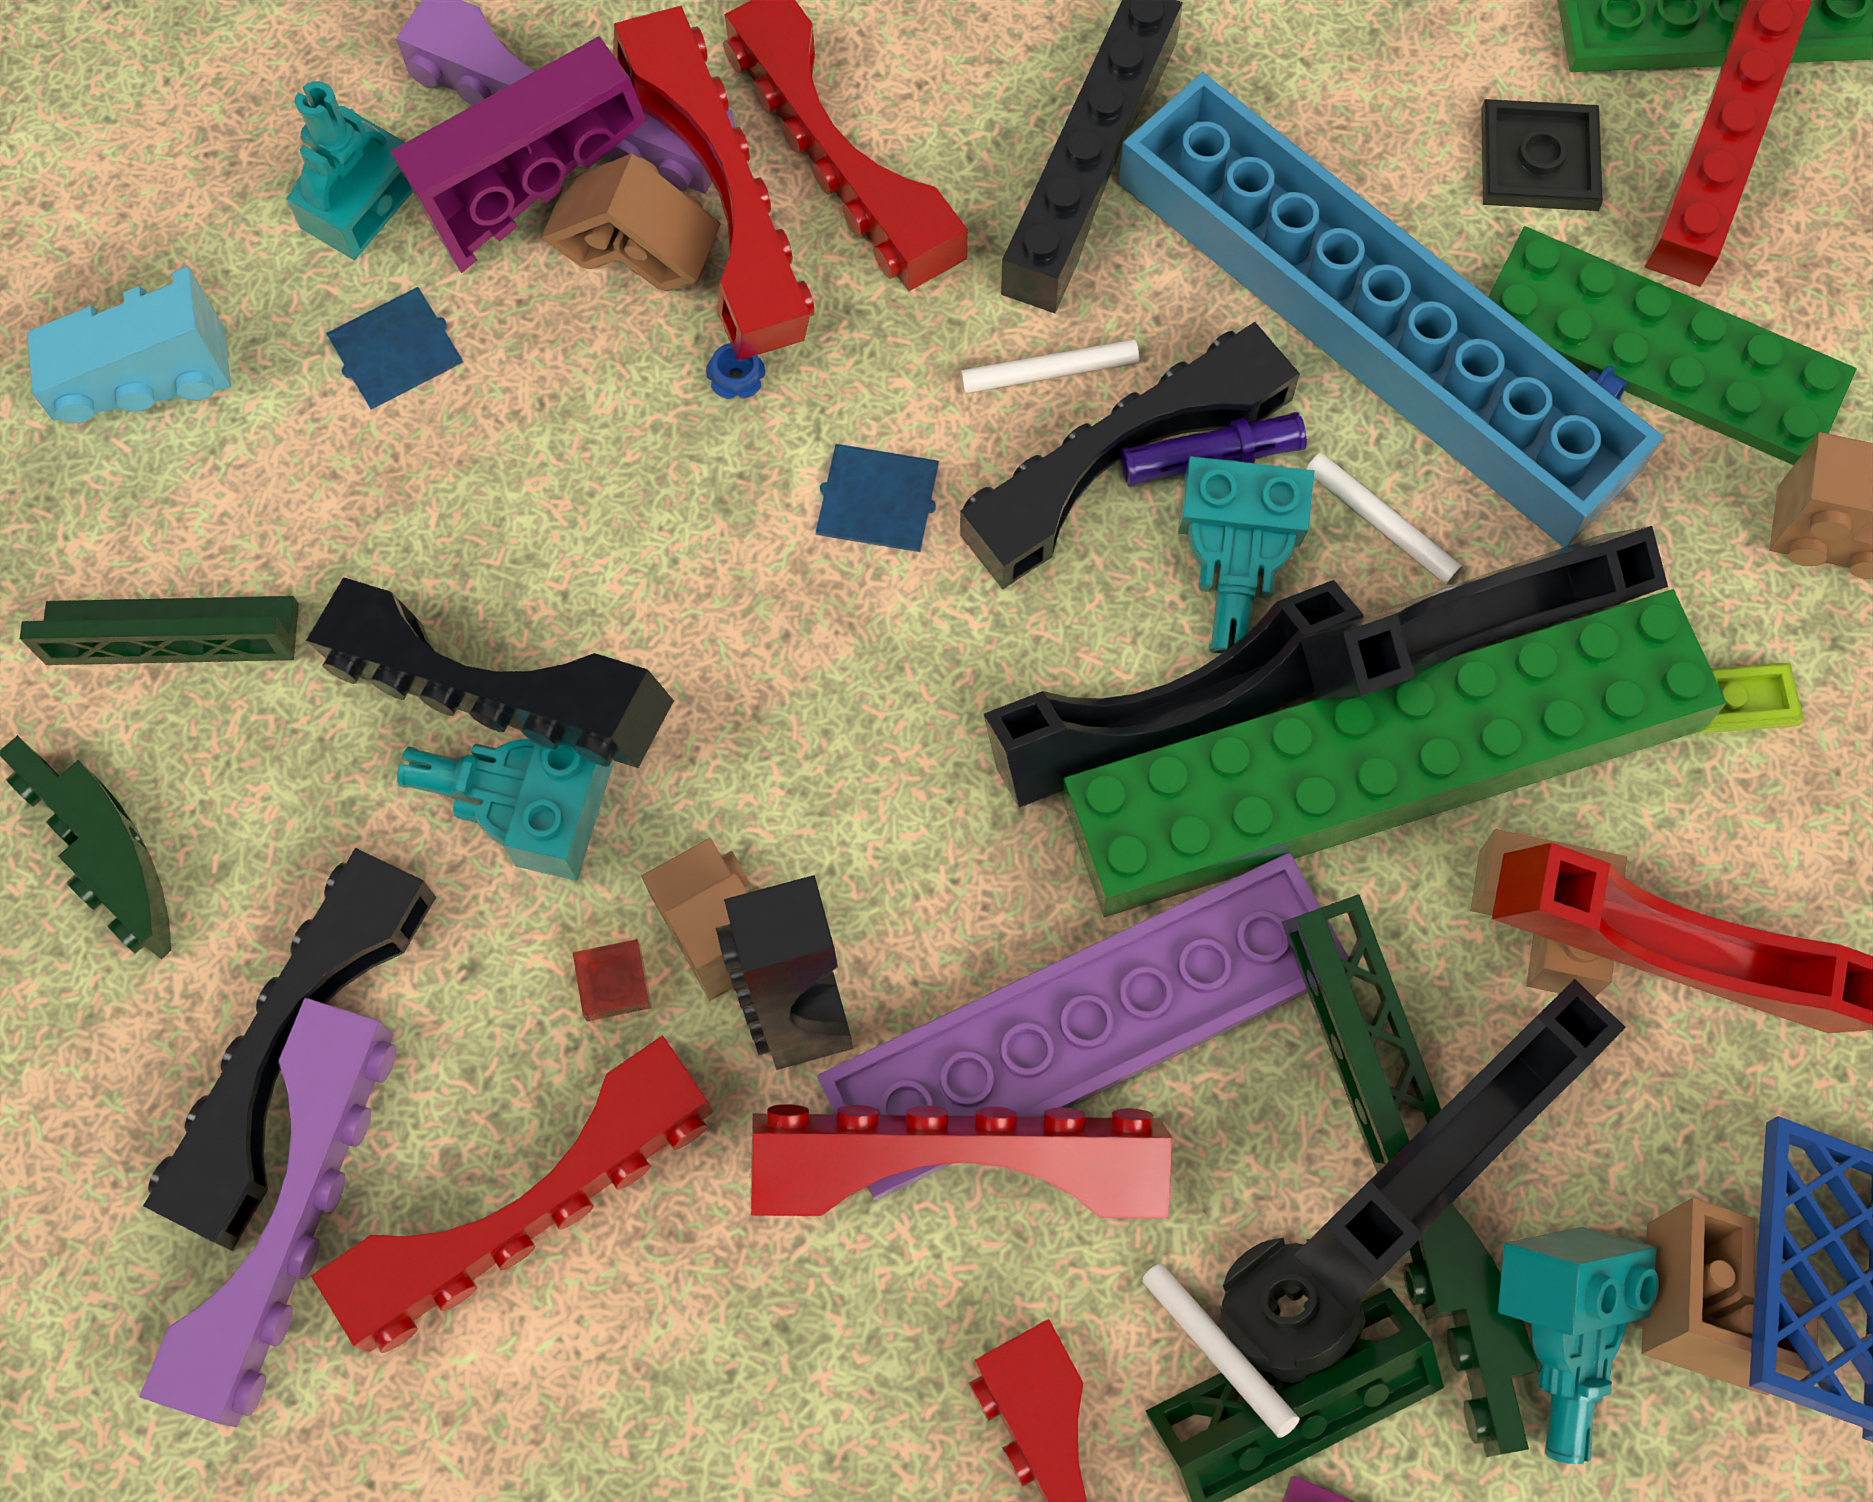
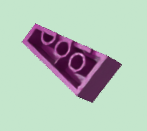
(518, 147)

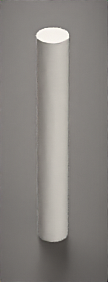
(1049, 366)
(1384, 518)
(1221, 1351)

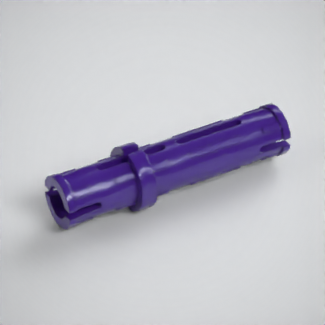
(1235, 443)

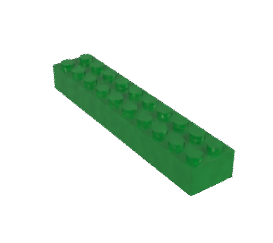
(1392, 755)

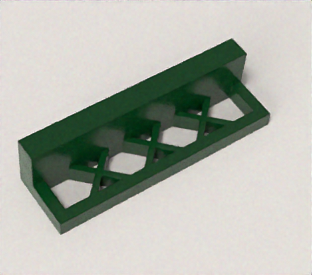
(164, 630)
(1351, 1038)
(1331, 1405)

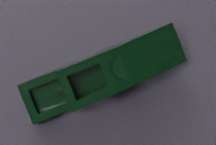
(103, 846)
(1459, 1278)

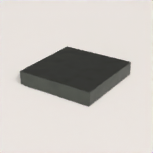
(1541, 155)

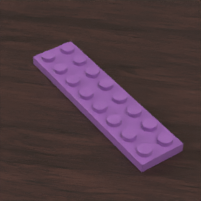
(1095, 1012)

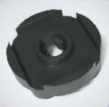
(1278, 1344)

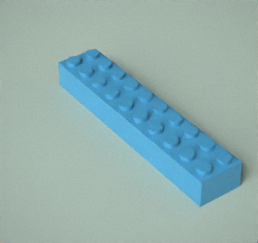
(1387, 309)

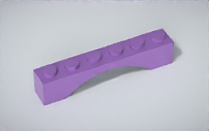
(457, 49)
(216, 1352)

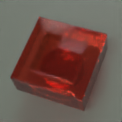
(612, 980)

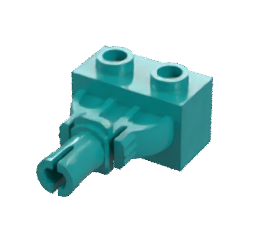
(347, 176)
(1243, 524)
(521, 796)
(1578, 1296)

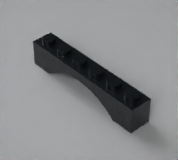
(1075, 176)
(1021, 519)
(1442, 624)
(589, 703)
(1059, 736)
(783, 972)
(1458, 1145)
(220, 1164)

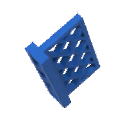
(1777, 1242)

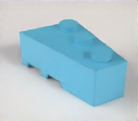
(130, 354)

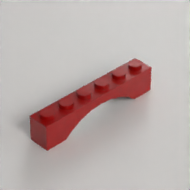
(1727, 139)
(905, 219)
(758, 292)
(1605, 914)
(817, 1160)
(396, 1279)
(1039, 1400)

